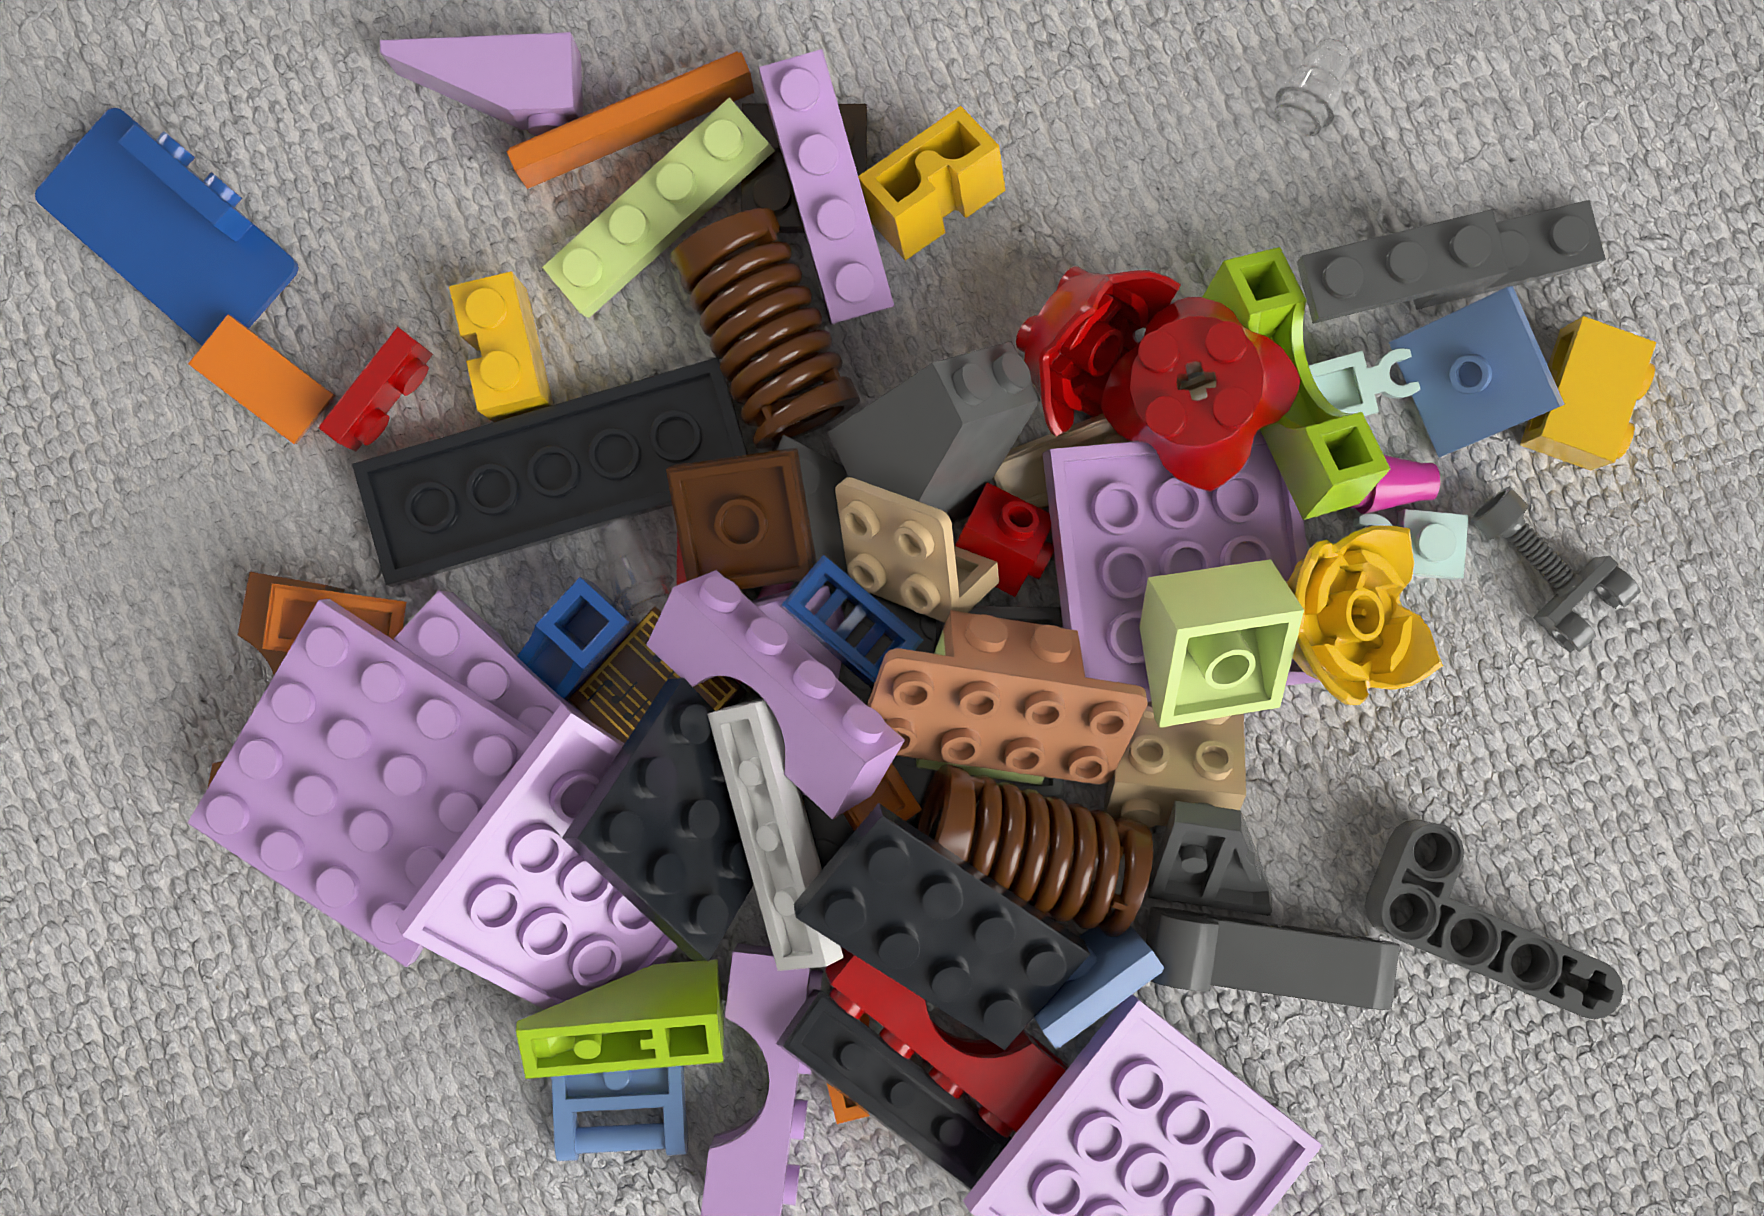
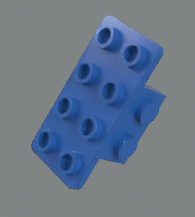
(165, 226)

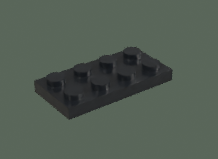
(940, 927)

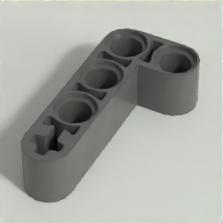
(1492, 938)
(1271, 959)

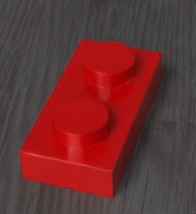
(363, 409)

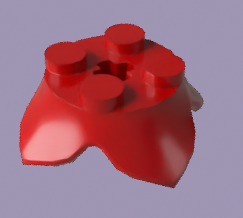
(1084, 336)
(1209, 437)

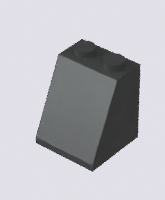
(941, 429)

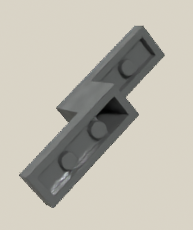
(1449, 260)

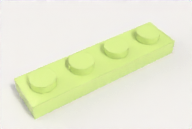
(658, 208)

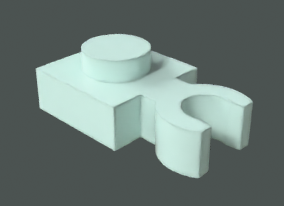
(1353, 386)
(1436, 540)

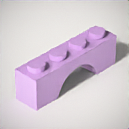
(826, 186)
(476, 656)
(831, 738)
(750, 1163)

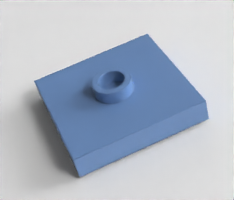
(1477, 372)
(1102, 981)

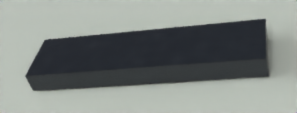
(891, 1089)

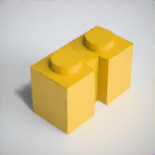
(928, 178)
(499, 322)
(1599, 380)

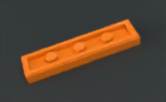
(631, 120)

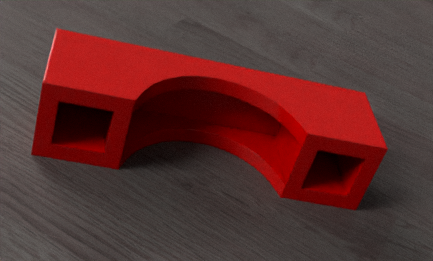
(1003, 1081)

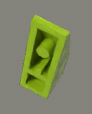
(636, 1022)

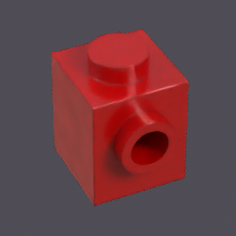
(1010, 534)

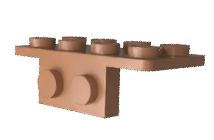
(1008, 702)

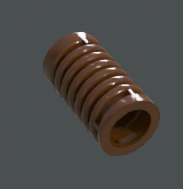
(774, 315)
(1042, 847)

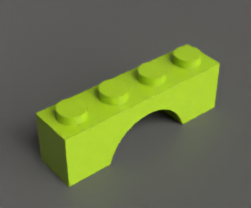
(1320, 451)

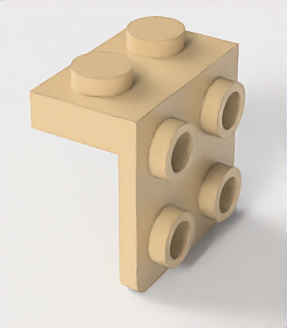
(909, 552)
(1178, 763)

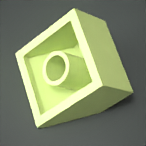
(1218, 641)

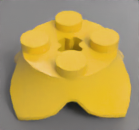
(1353, 616)

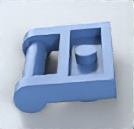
(620, 1091)

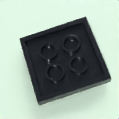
(667, 825)

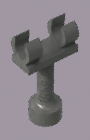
(1505, 517)

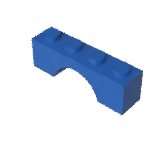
(575, 637)

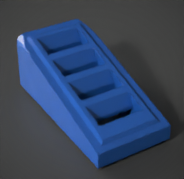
(866, 604)

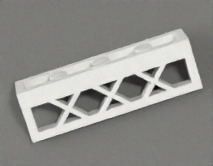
(771, 829)

